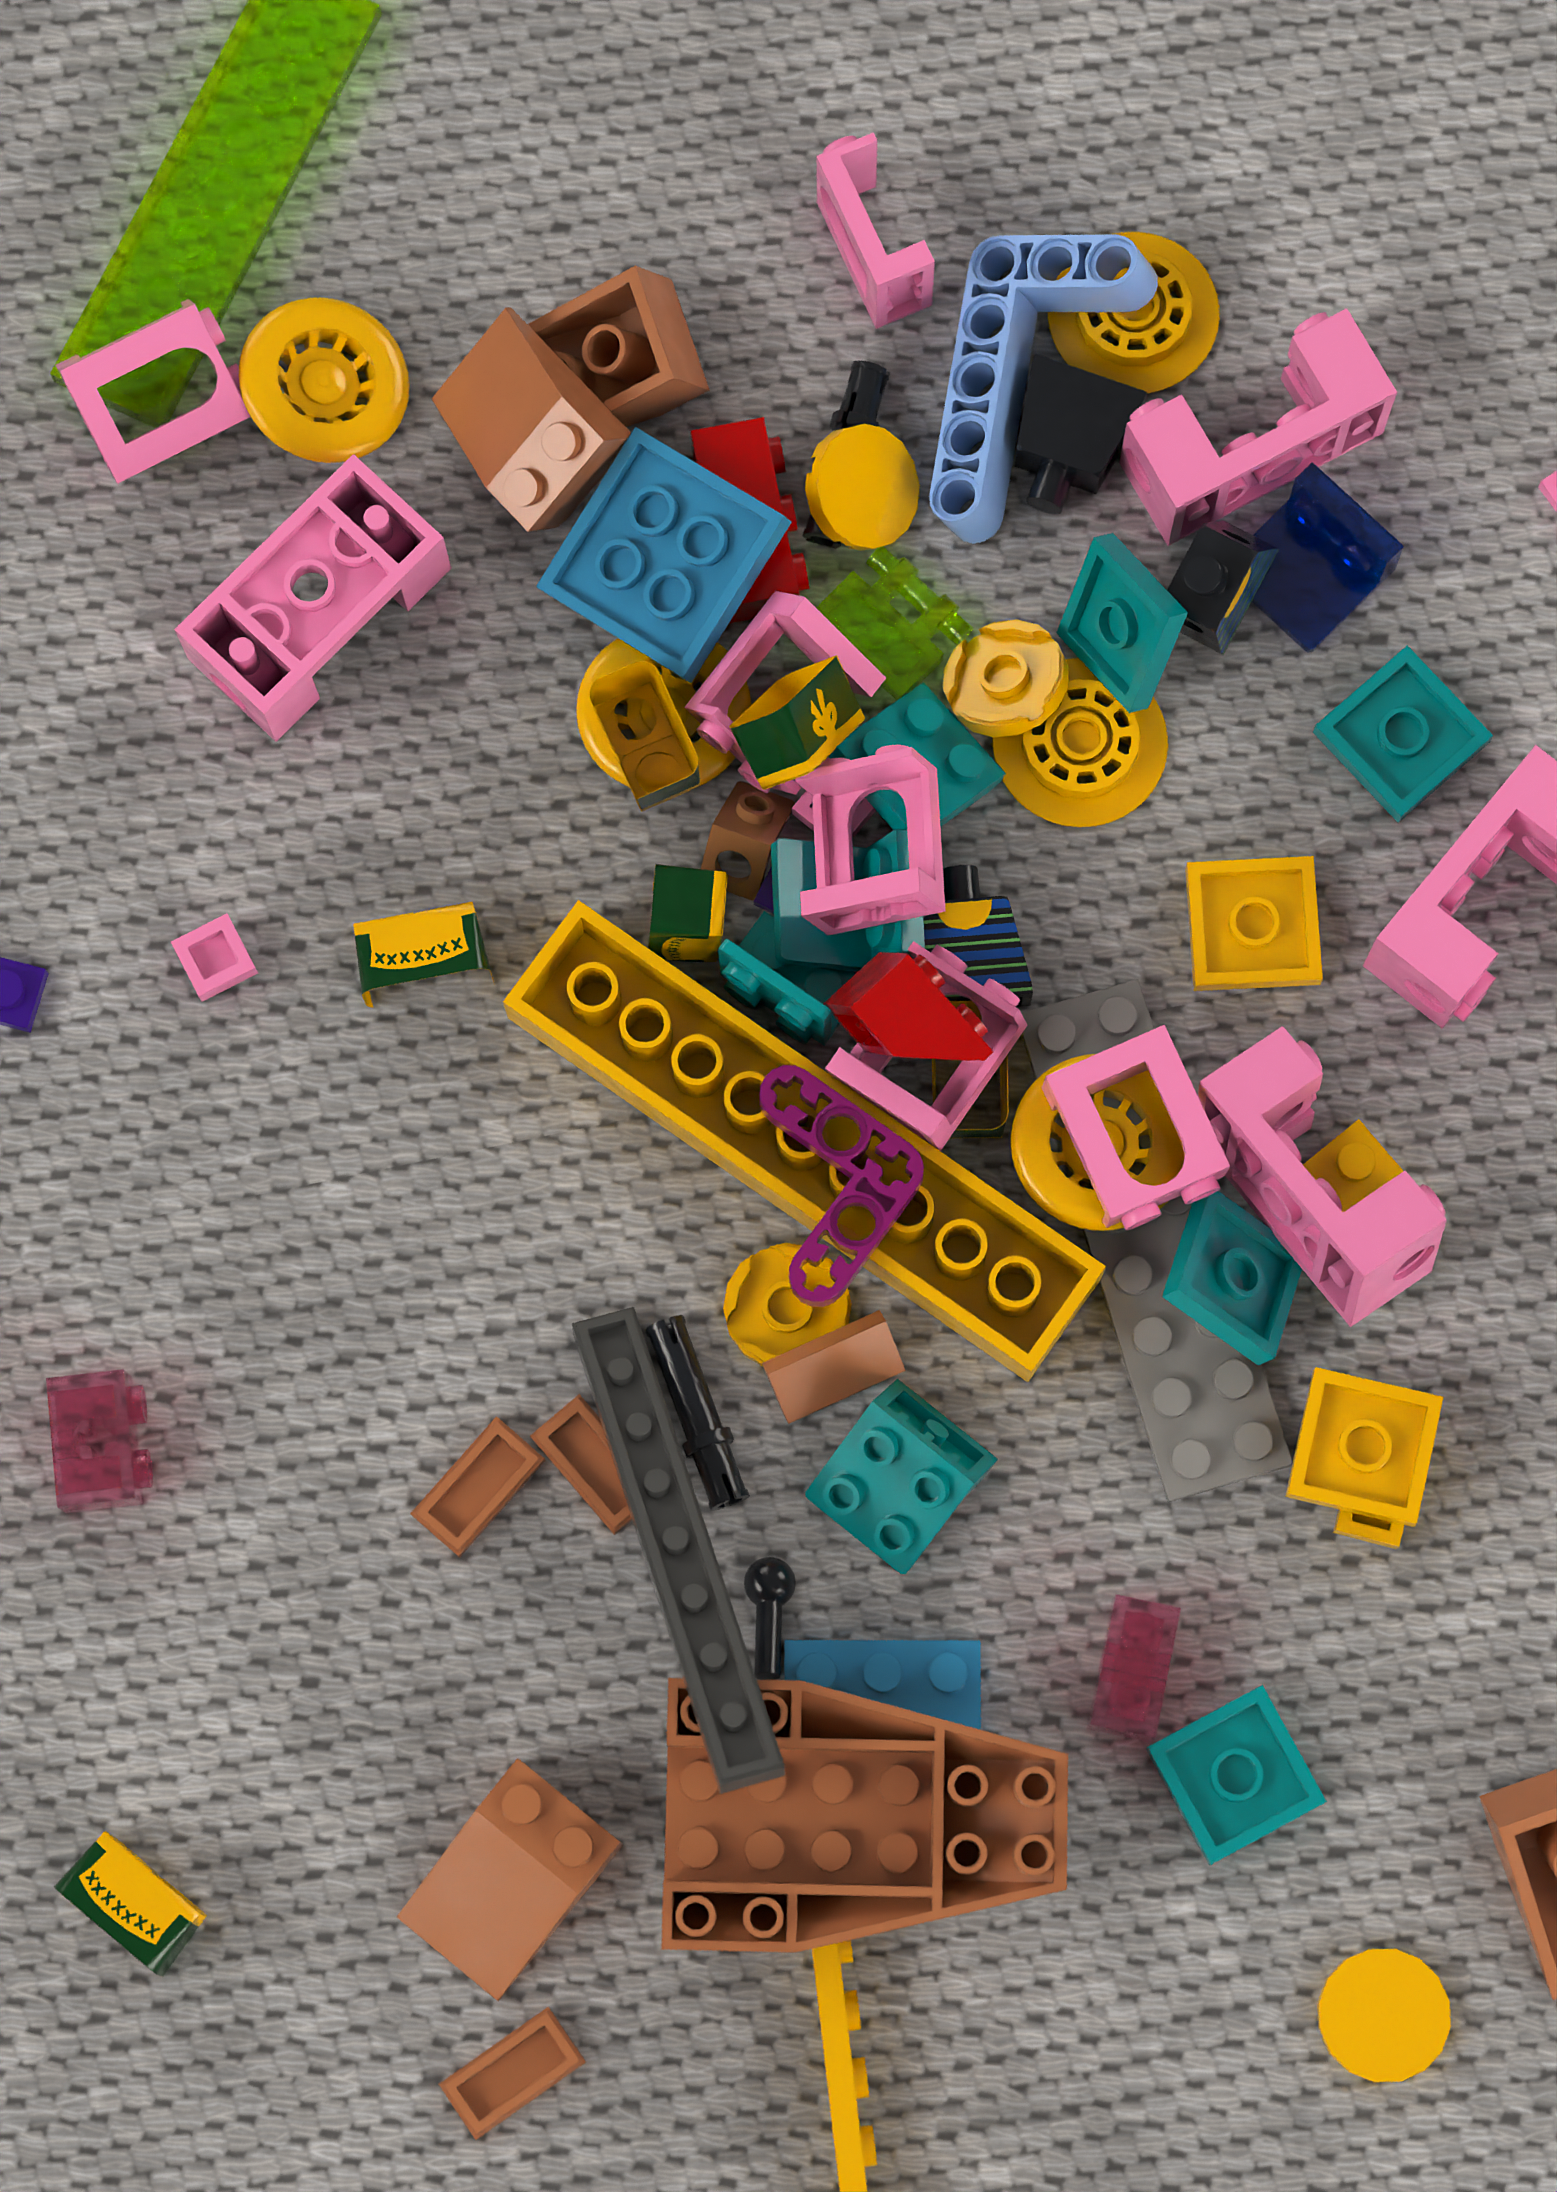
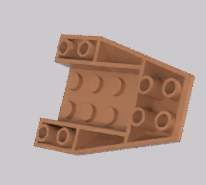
(866, 1832)

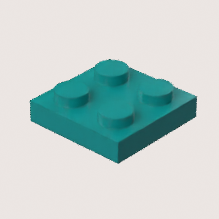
(1121, 622)
(929, 727)
(1402, 733)
(1233, 1277)
(1236, 1775)

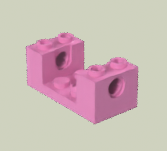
(1339, 403)
(267, 642)
(1423, 948)
(1352, 1255)

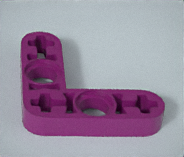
(862, 1190)

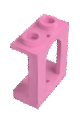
(888, 284)
(173, 331)
(810, 633)
(836, 790)
(937, 1123)
(1118, 1193)

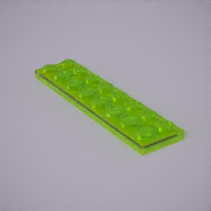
(221, 186)

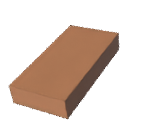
(833, 1366)
(581, 1453)
(478, 1486)
(512, 2073)

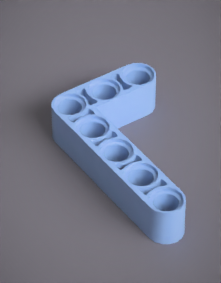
(1006, 356)

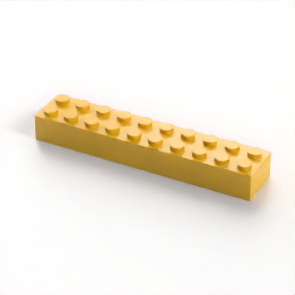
(699, 1075)

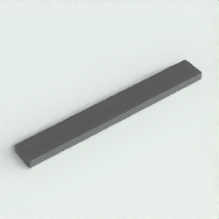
(678, 1552)

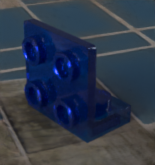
(1325, 561)

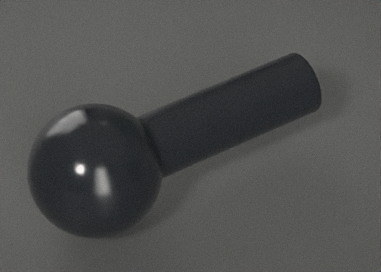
(769, 1586)

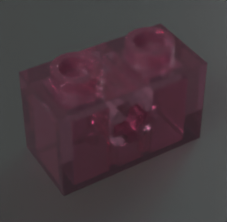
(75, 1411)
(1133, 1668)

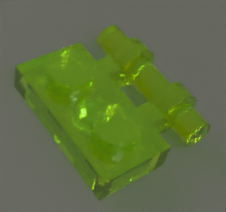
(882, 633)

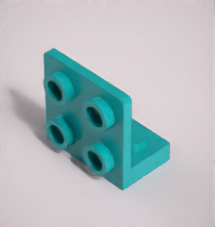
(806, 945)
(786, 989)
(899, 1476)

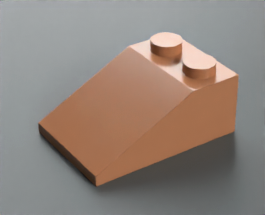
(628, 345)
(529, 424)
(1525, 1837)
(509, 1879)

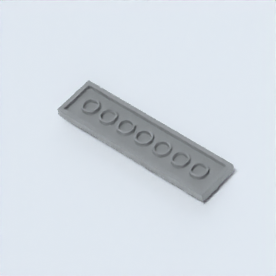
(1196, 1394)

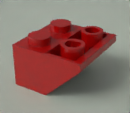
(900, 1012)

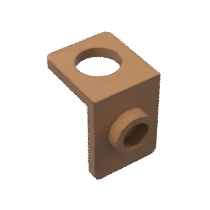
(748, 826)

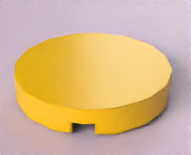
(862, 487)
(1006, 678)
(787, 1322)
(1384, 2015)

